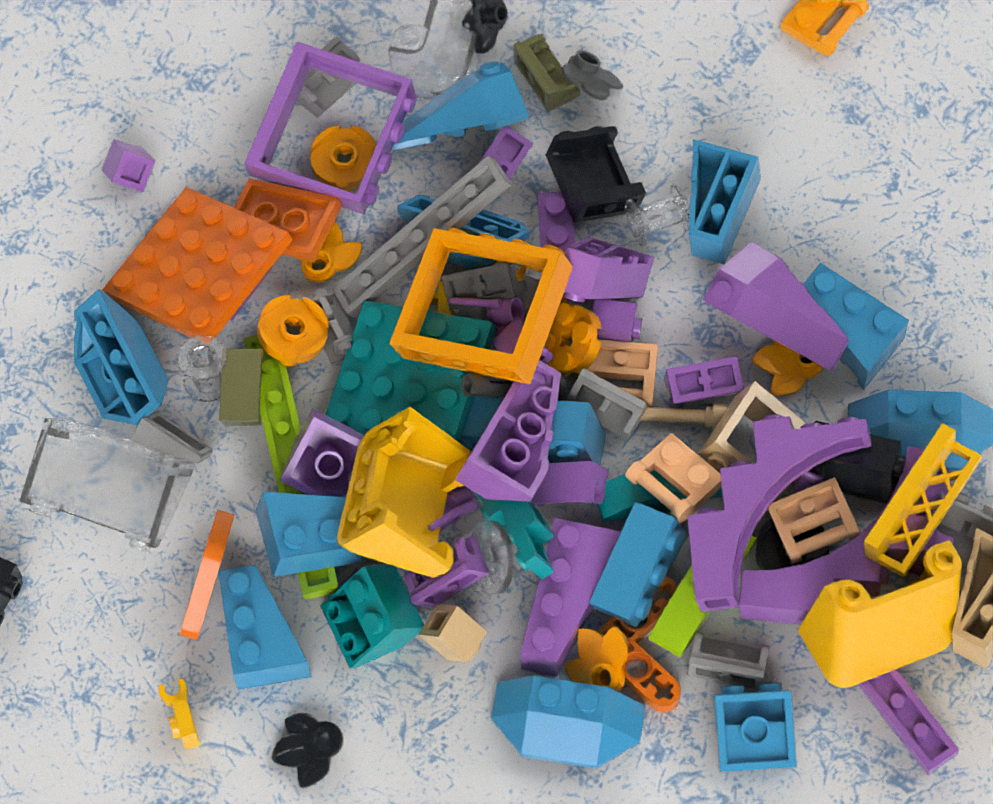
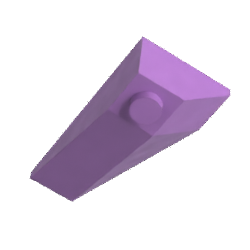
(769, 298)
(515, 444)
(322, 457)

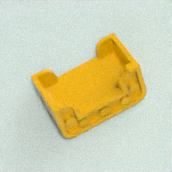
(399, 491)
(868, 637)

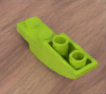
(682, 615)

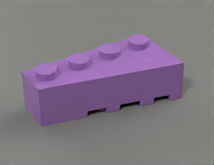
(563, 598)

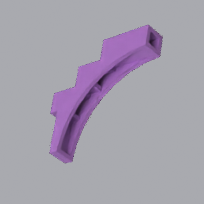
(749, 488)
(790, 592)

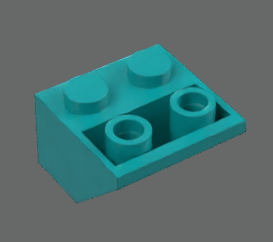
(372, 615)

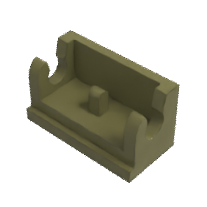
(544, 72)
(241, 387)

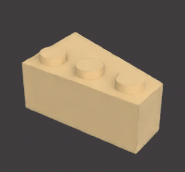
(974, 617)

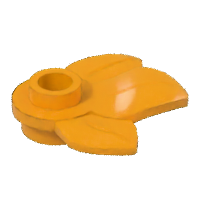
(333, 255)
(787, 368)
(598, 656)

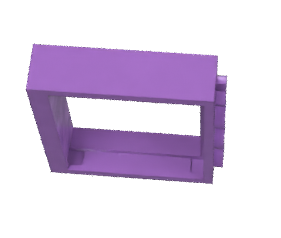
(282, 104)

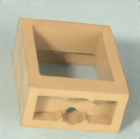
(753, 403)

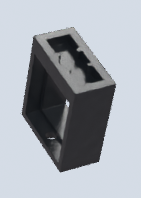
(867, 471)

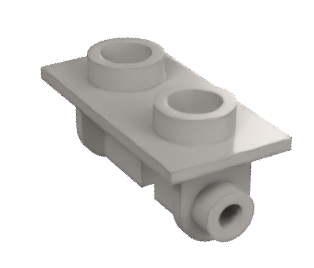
(339, 328)
(962, 511)

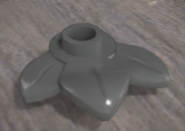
(585, 70)

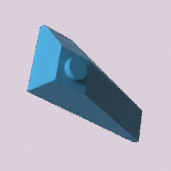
(478, 99)

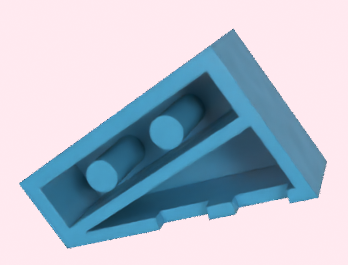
(258, 635)

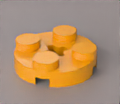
(344, 141)
(582, 327)
(287, 347)

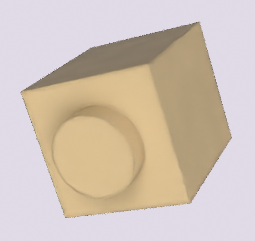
(453, 633)

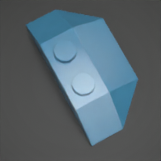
(483, 222)
(117, 361)
(917, 415)
(566, 720)

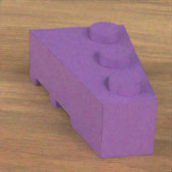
(606, 271)

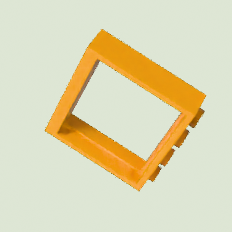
(537, 325)

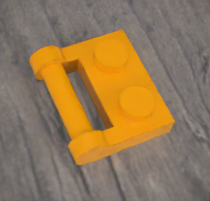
(811, 16)

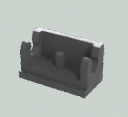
(484, 283)

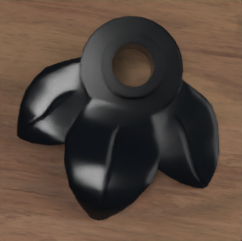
(485, 20)
(303, 750)

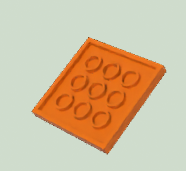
(197, 265)

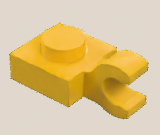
(182, 722)

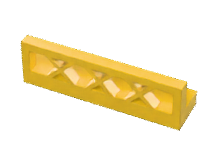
(911, 491)

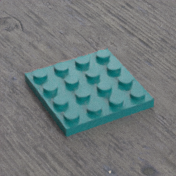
(381, 383)

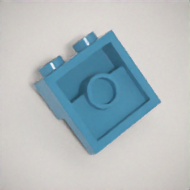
(754, 728)

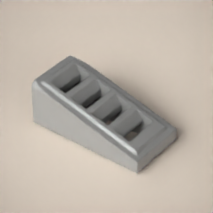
(167, 437)

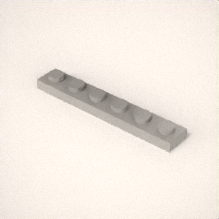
(407, 246)

